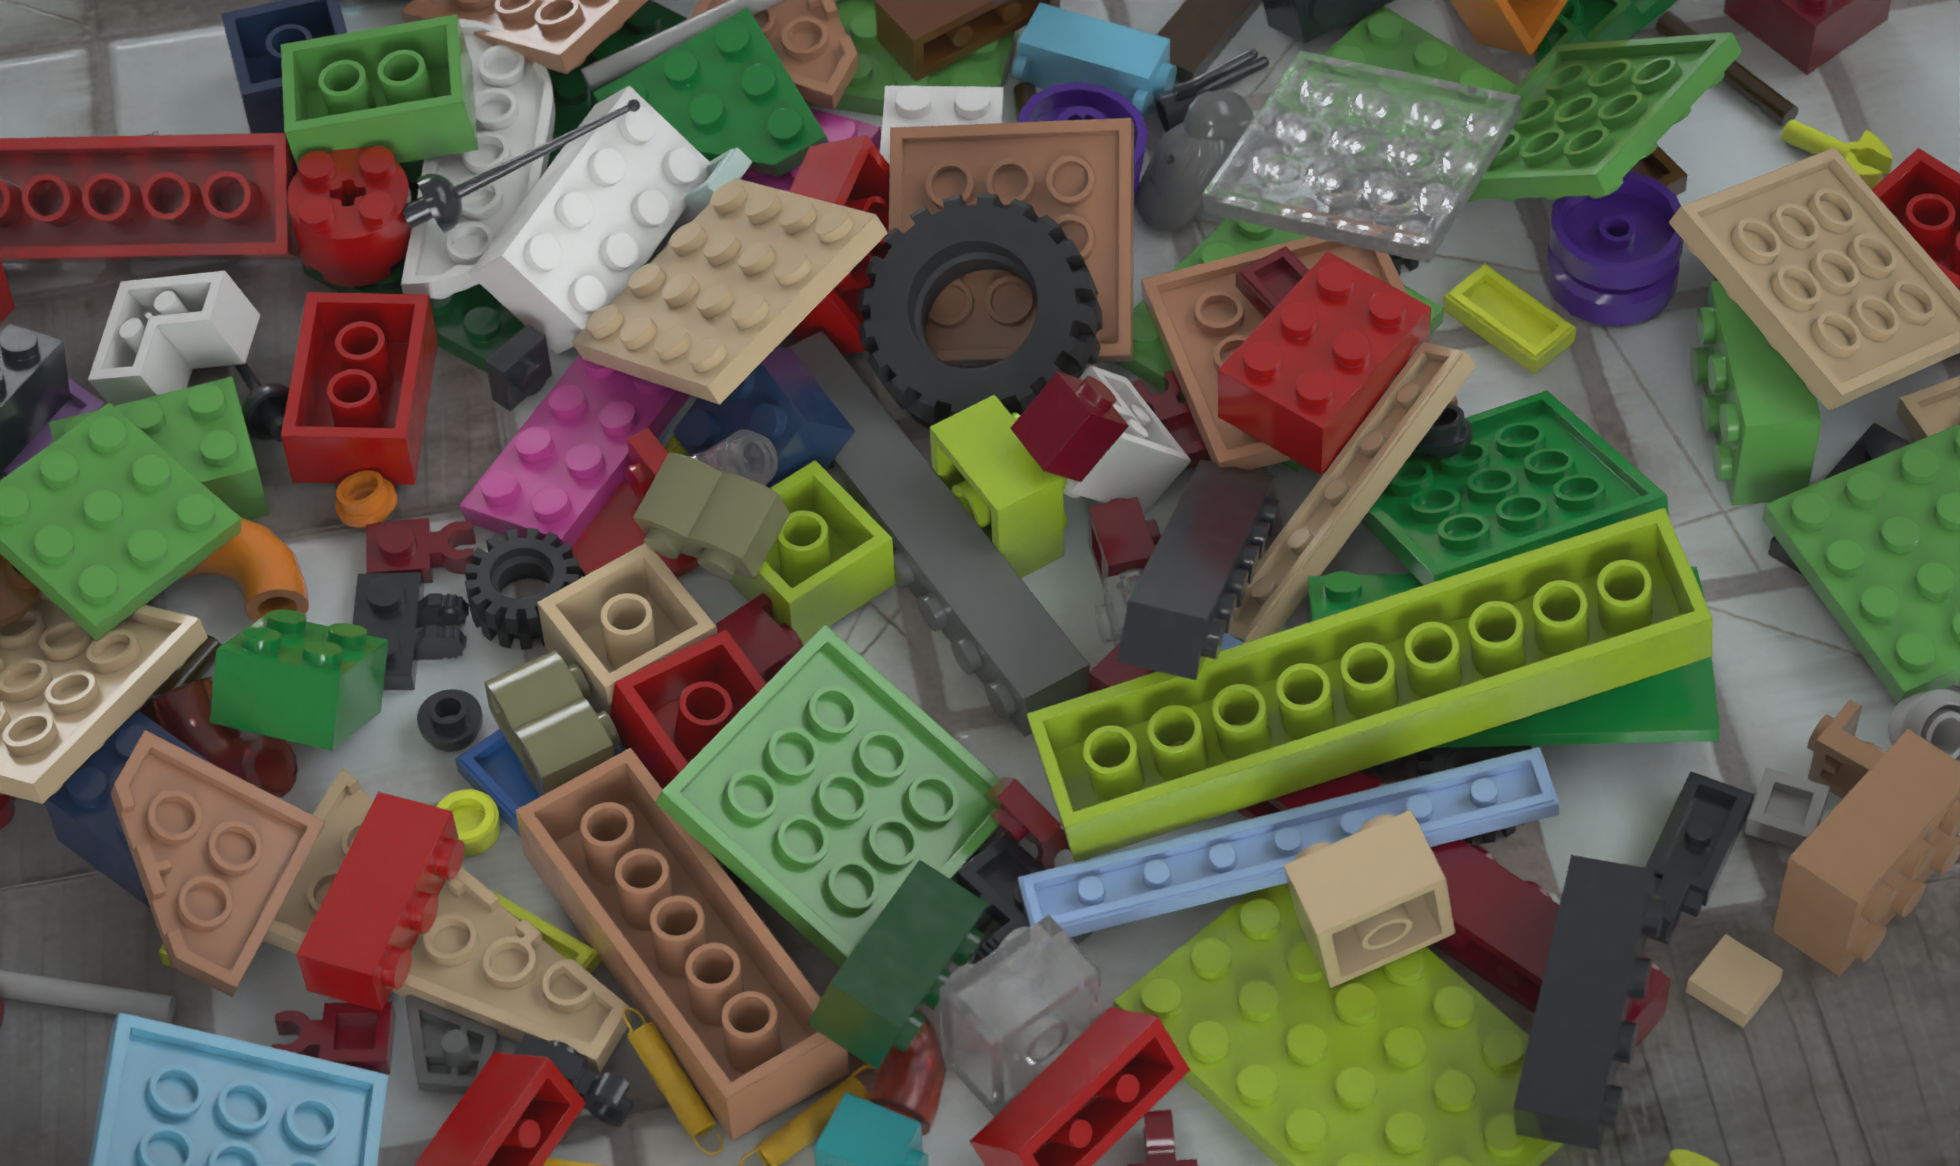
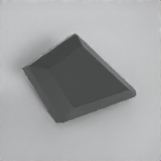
(447, 1046)

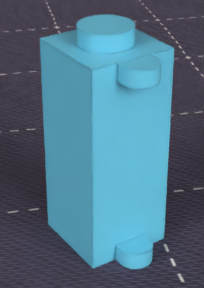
(1080, 48)

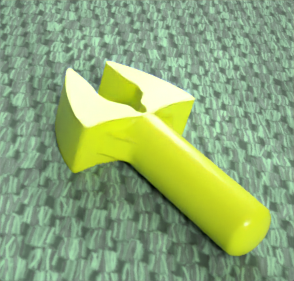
(1867, 150)

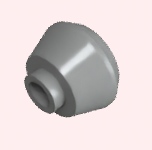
(1931, 716)

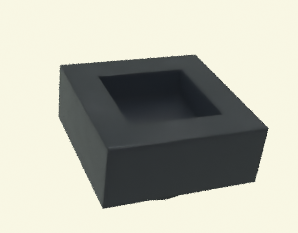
(519, 368)

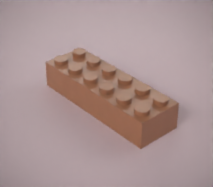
(681, 943)

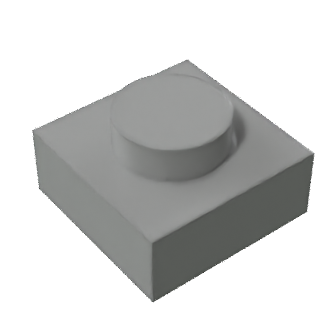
(1786, 808)

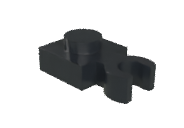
(601, 1091)

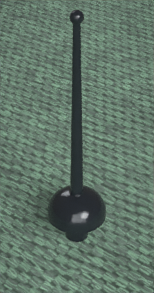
(443, 199)
(264, 406)

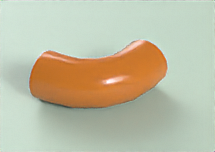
(262, 569)

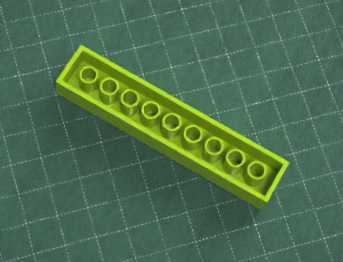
(1373, 684)

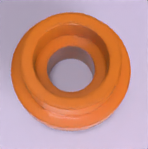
(365, 499)

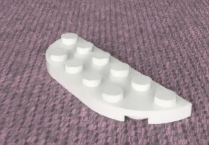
(512, 117)

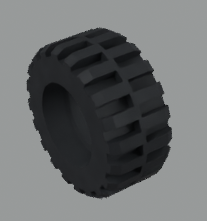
(957, 244)

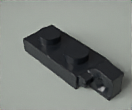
(1696, 846)

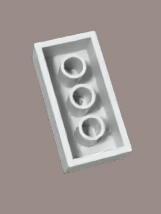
(591, 220)

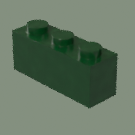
(900, 966)

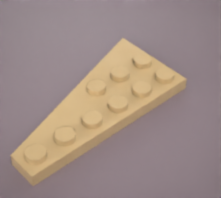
(473, 956)

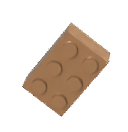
(1872, 855)

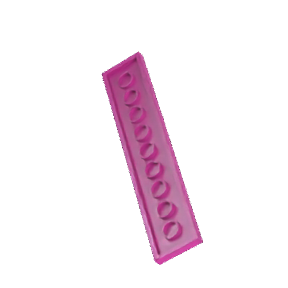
(575, 441)

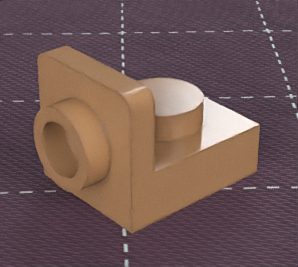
(1838, 755)

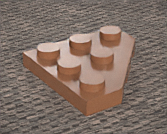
(809, 45)
(209, 856)

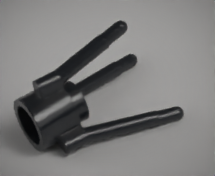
(1174, 103)

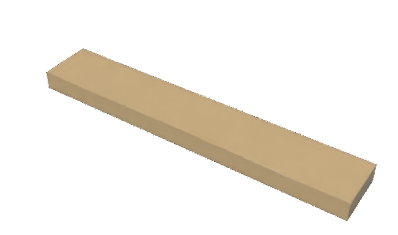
(1350, 488)

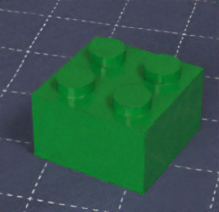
(299, 679)

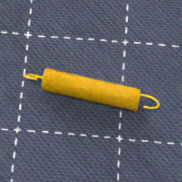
(672, 1080)
(807, 1124)

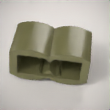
(710, 517)
(550, 721)

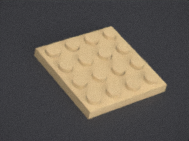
(1826, 276)
(728, 289)
(72, 692)

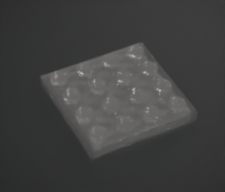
(1363, 155)

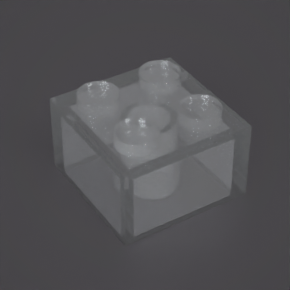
(1017, 1011)

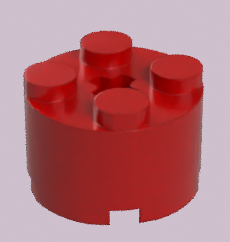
(350, 214)

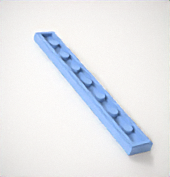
(1254, 851)

